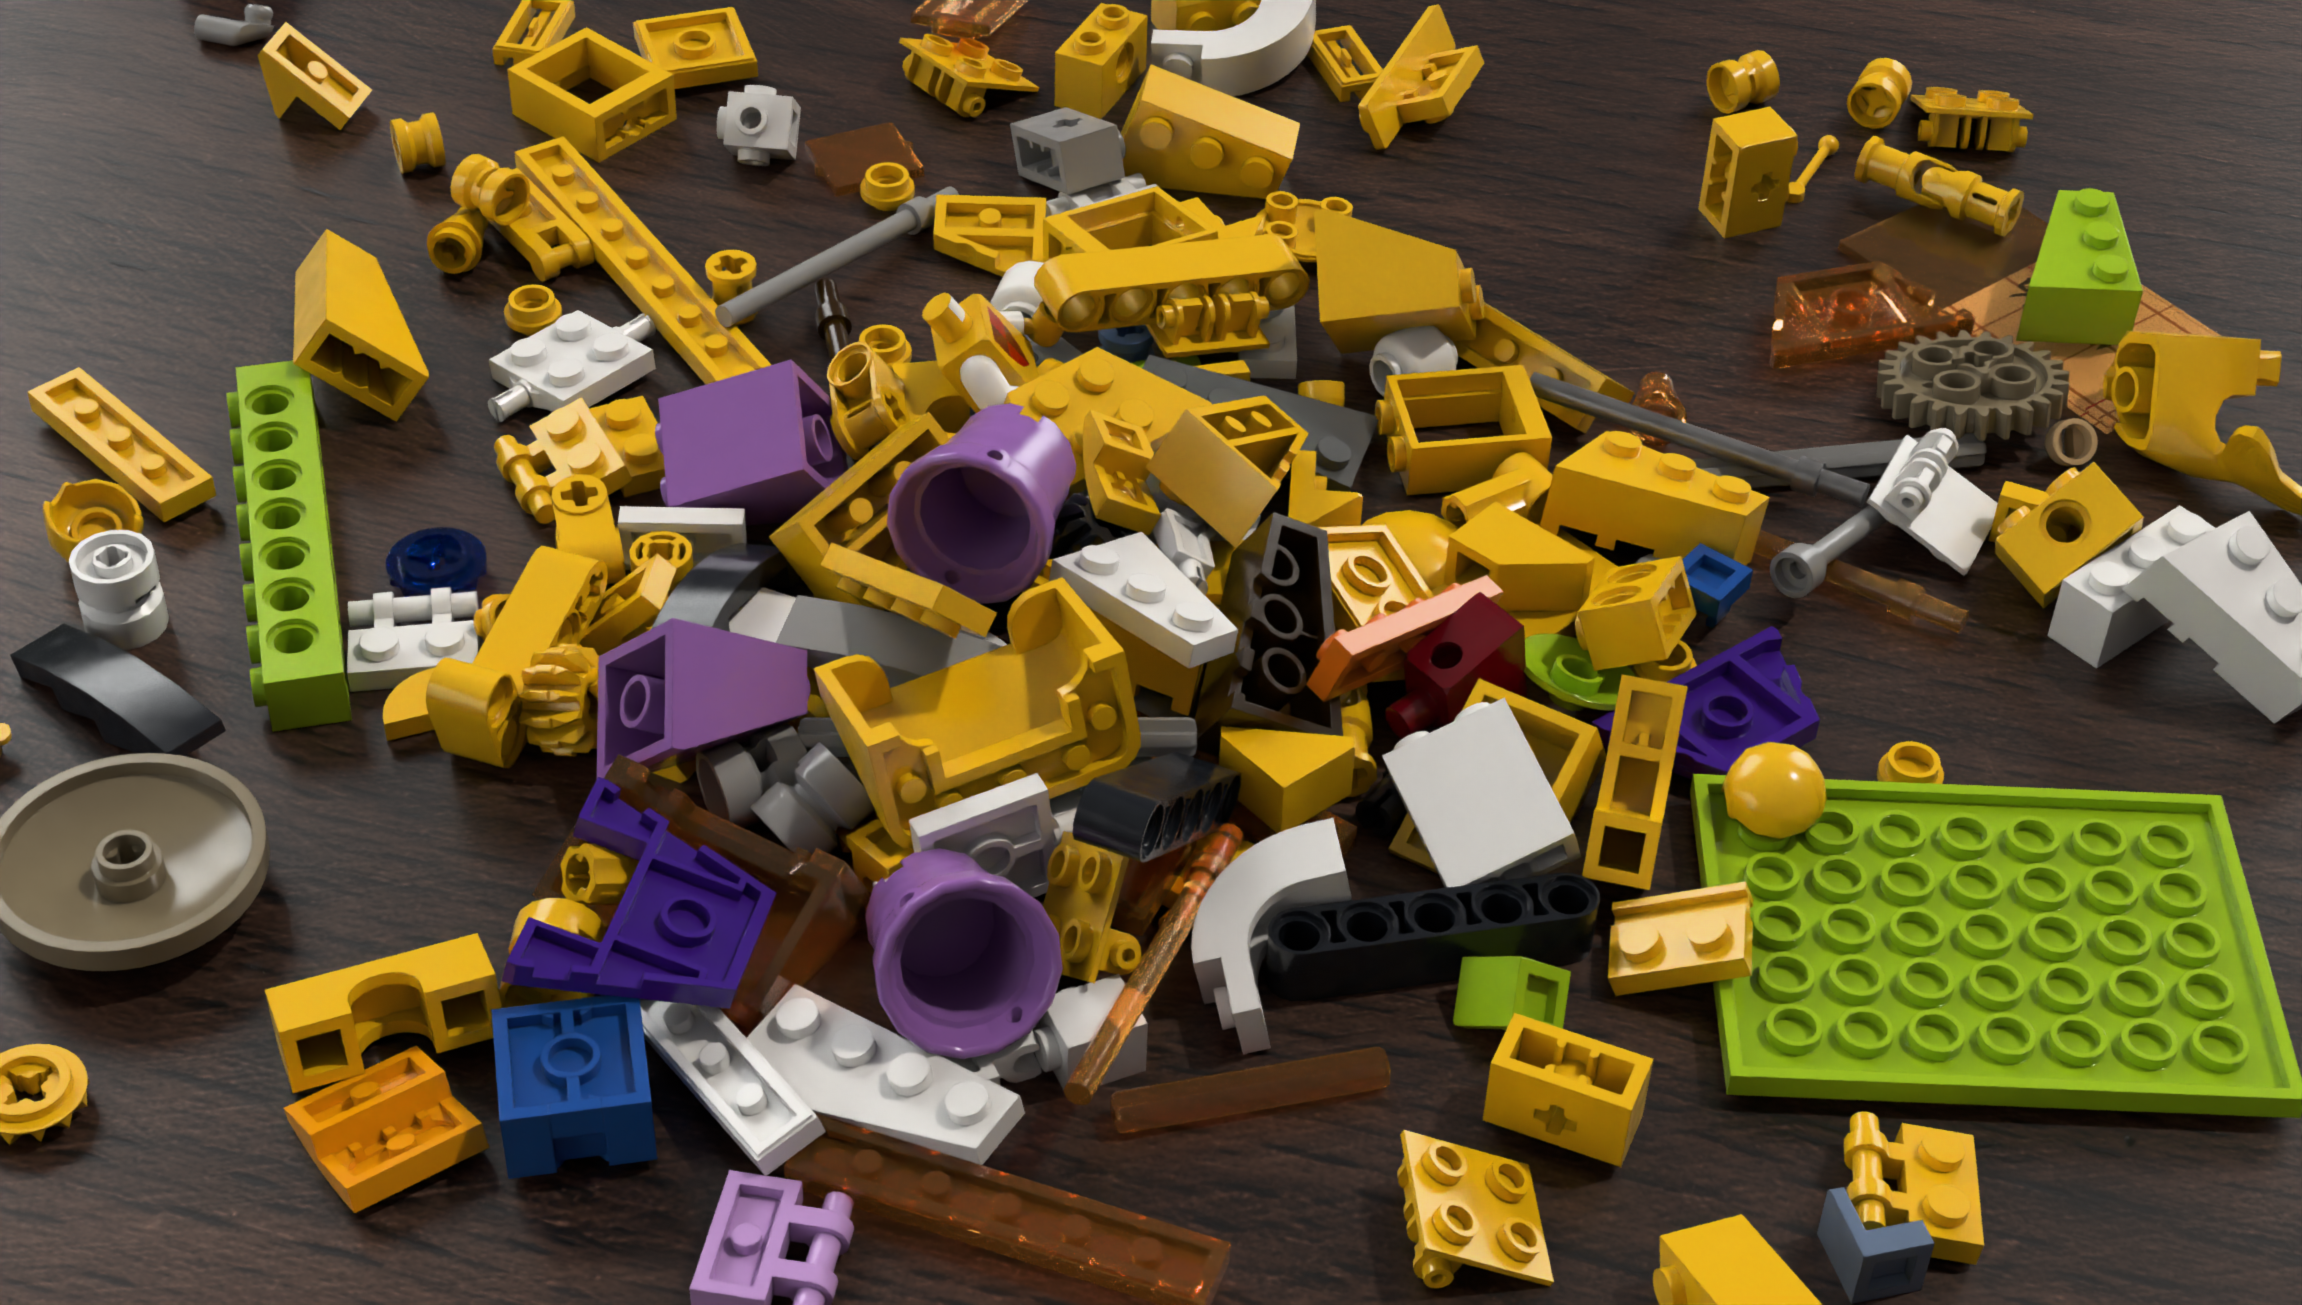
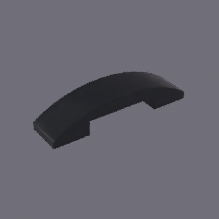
(725, 583)

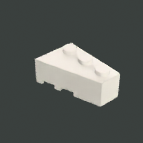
(2239, 606)

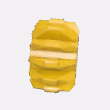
(557, 701)

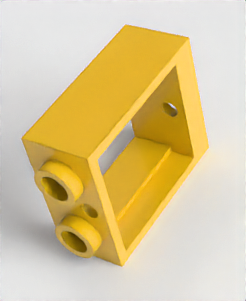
(640, 94)
(1123, 223)
(1457, 399)

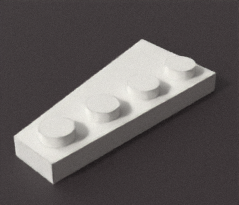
(882, 1080)

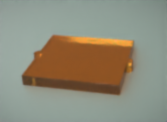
(848, 155)

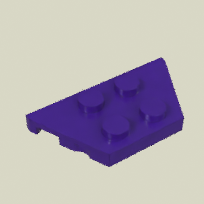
(1736, 704)

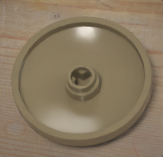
(129, 861)

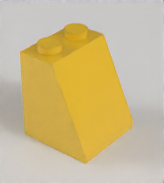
(1389, 282)

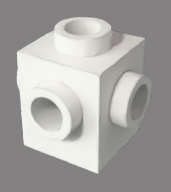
(774, 136)

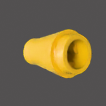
(457, 241)

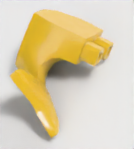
(2169, 402)

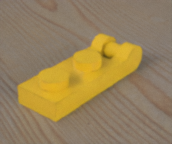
(540, 229)

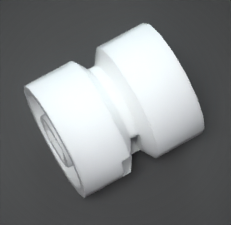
(119, 588)

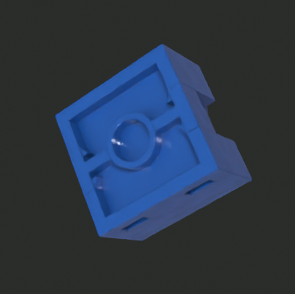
(572, 1083)

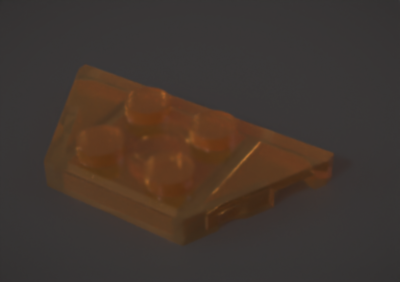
(1853, 313)

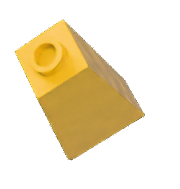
(353, 328)

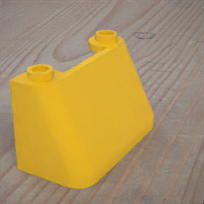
(1039, 705)

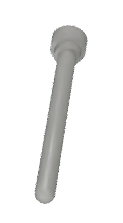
(1804, 566)

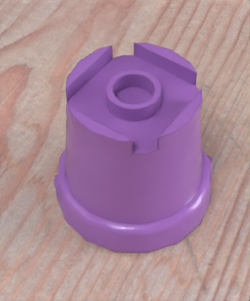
(984, 504)
(960, 955)

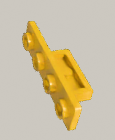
(1420, 80)

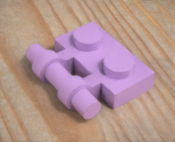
(751, 1236)

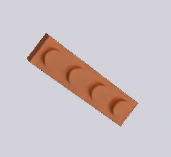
(1384, 641)

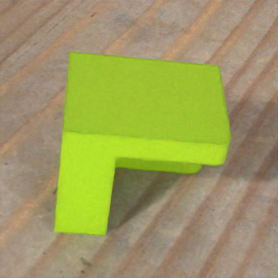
(1505, 985)

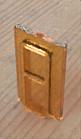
(965, 17)

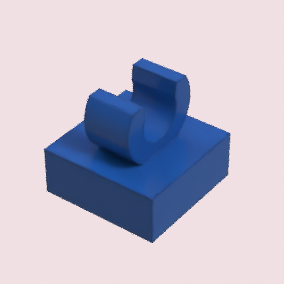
(1715, 582)

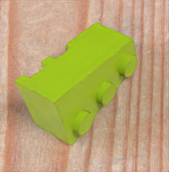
(2084, 275)

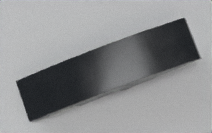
(119, 691)

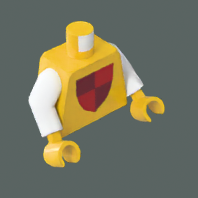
(986, 348)

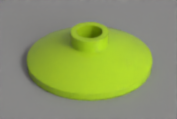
(1568, 674)

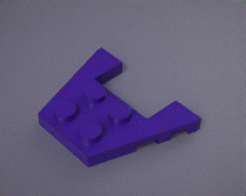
(677, 931)

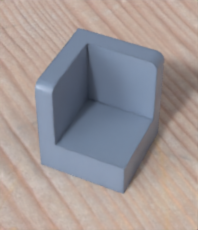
(1875, 1260)

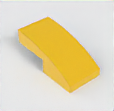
(1116, 472)

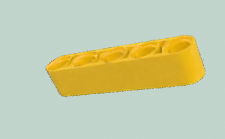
(1130, 283)

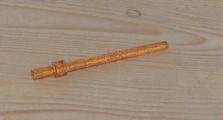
(1902, 598)
(1152, 966)

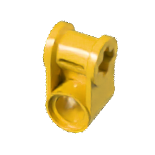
(864, 399)
(587, 523)

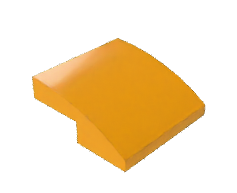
(386, 1128)

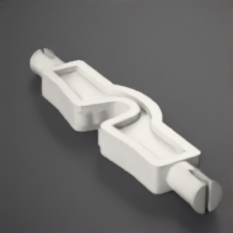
(1183, 537)

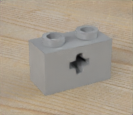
(1068, 150)

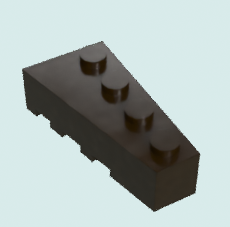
(1283, 614)

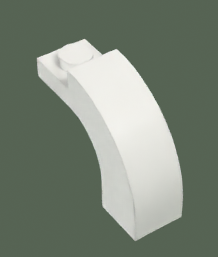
(1244, 55)
(1232, 923)

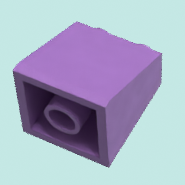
(749, 444)
(693, 691)

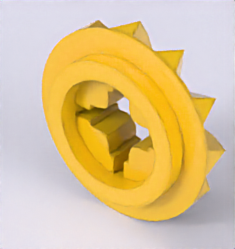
(37, 1069)

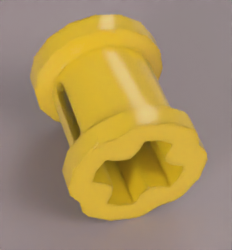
(734, 280)

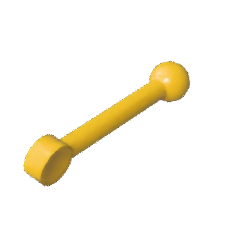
(1827, 146)

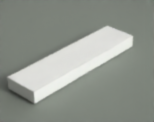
(731, 1081)

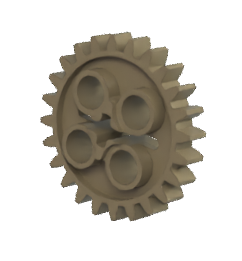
(1972, 385)

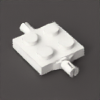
(571, 362)
(1001, 829)

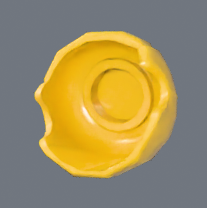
(88, 509)
(1775, 790)

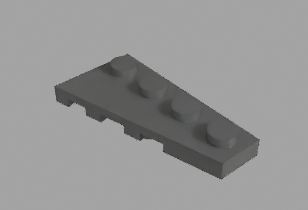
(1334, 431)

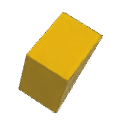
(1288, 773)

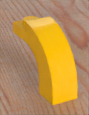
(1635, 782)

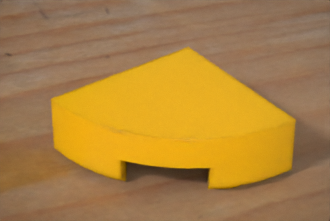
(406, 707)

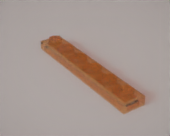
(1012, 1215)

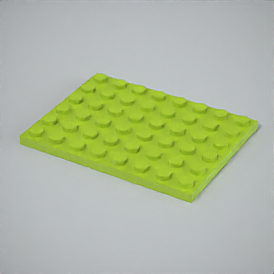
(2000, 952)

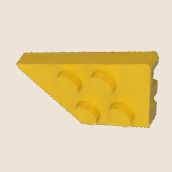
(1106, 386)

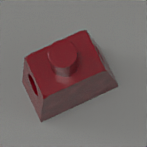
(1445, 665)

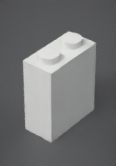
(1481, 799)

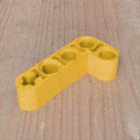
(478, 703)

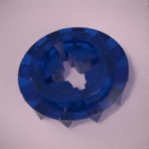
(415, 556)

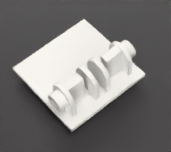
(1935, 500)

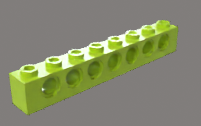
(289, 548)

